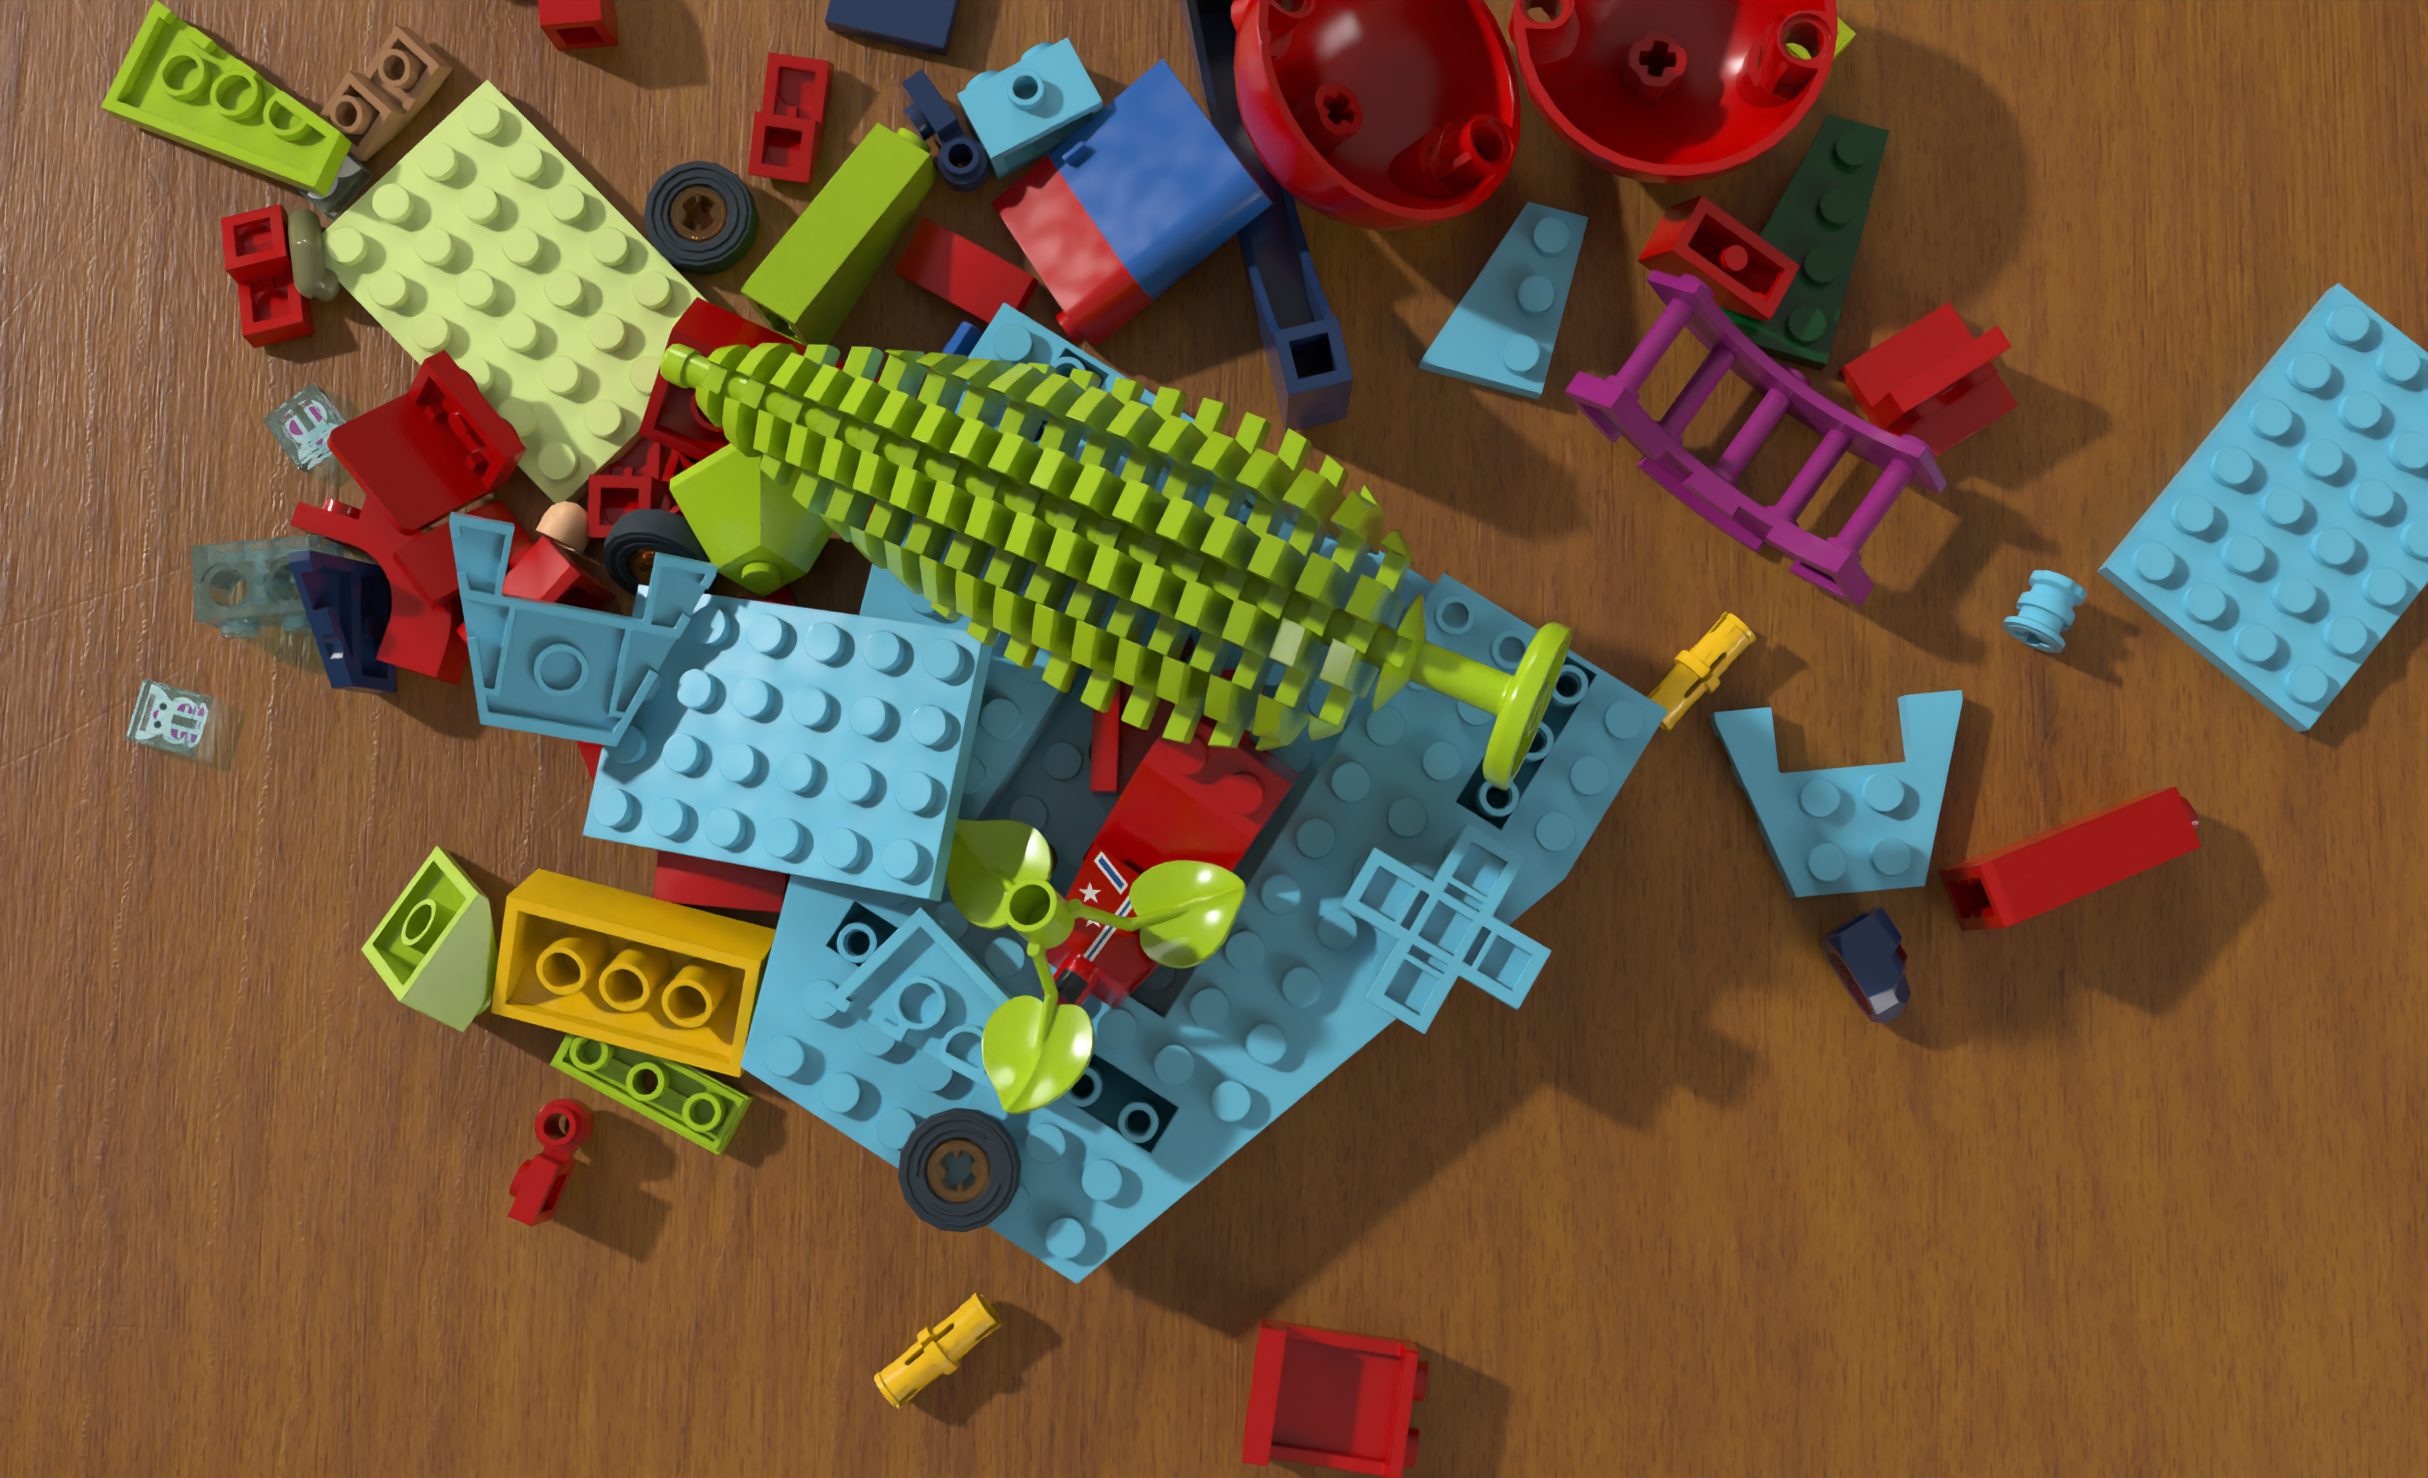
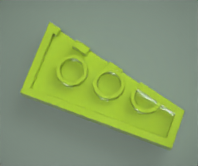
(209, 100)

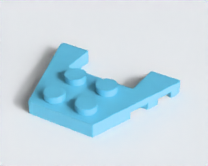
(557, 663)
(1848, 823)

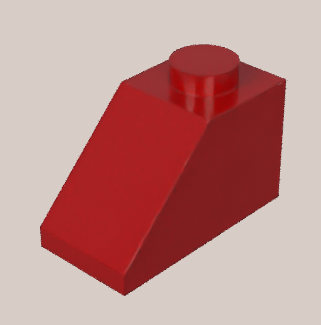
(1724, 254)

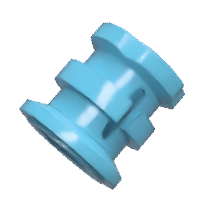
(2045, 611)

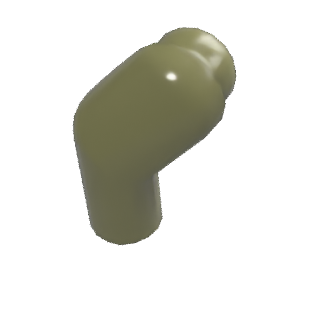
(308, 257)

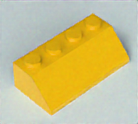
(630, 970)

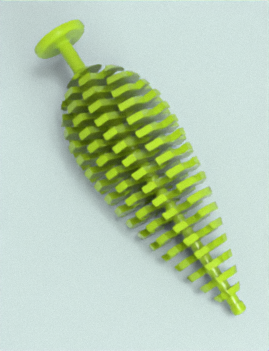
(1111, 536)

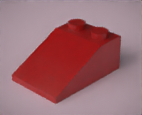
(1195, 802)

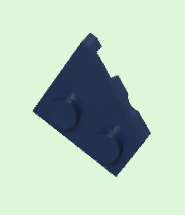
(348, 614)

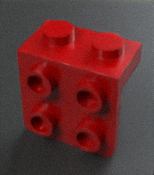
(429, 448)

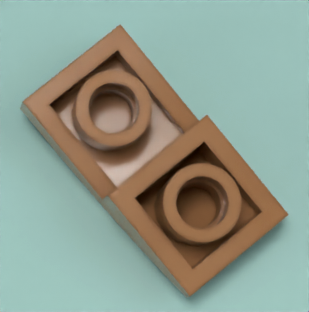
(389, 93)

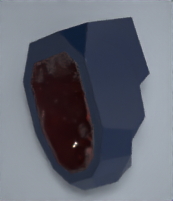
(1870, 963)

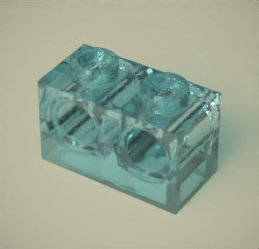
(268, 580)

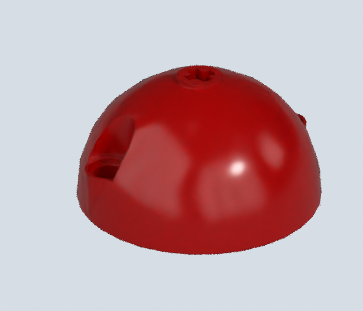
(1361, 92)
(1708, 100)

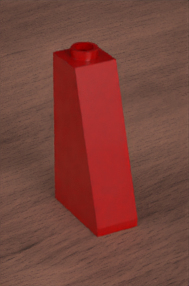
(2071, 860)

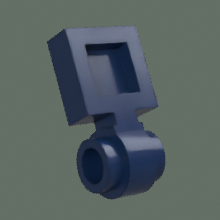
(933, 118)

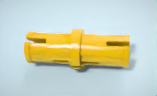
(1700, 667)
(937, 1350)

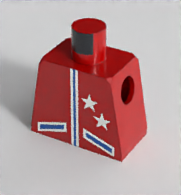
(1096, 955)

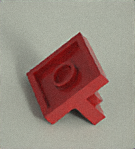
(1932, 381)

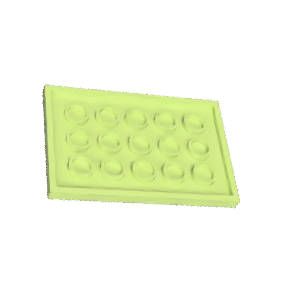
(522, 279)

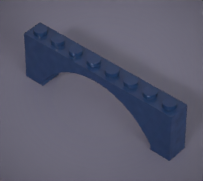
(1292, 312)

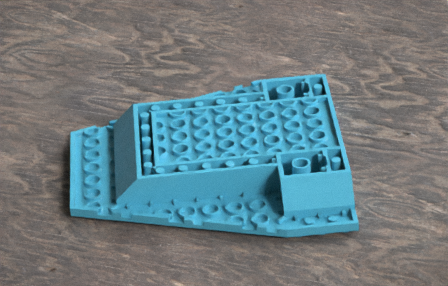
(1216, 1046)

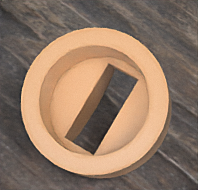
(566, 526)

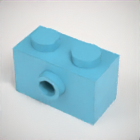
(1029, 106)

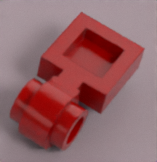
(543, 1180)

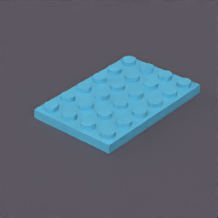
(2296, 515)
(800, 745)

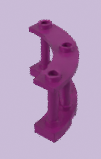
(1713, 489)

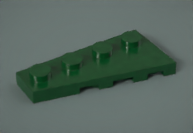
(1820, 230)

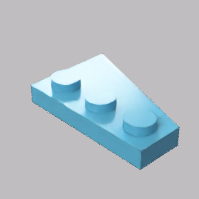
(1515, 306)
(927, 994)

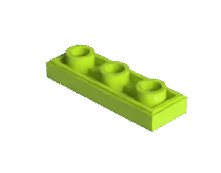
(685, 1098)

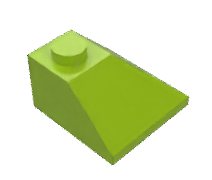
(749, 521)
(438, 944)

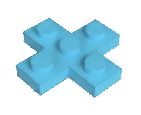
(1445, 928)

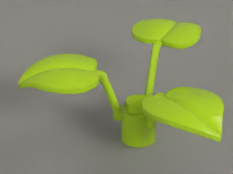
(1002, 878)

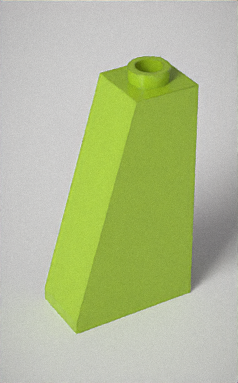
(842, 237)

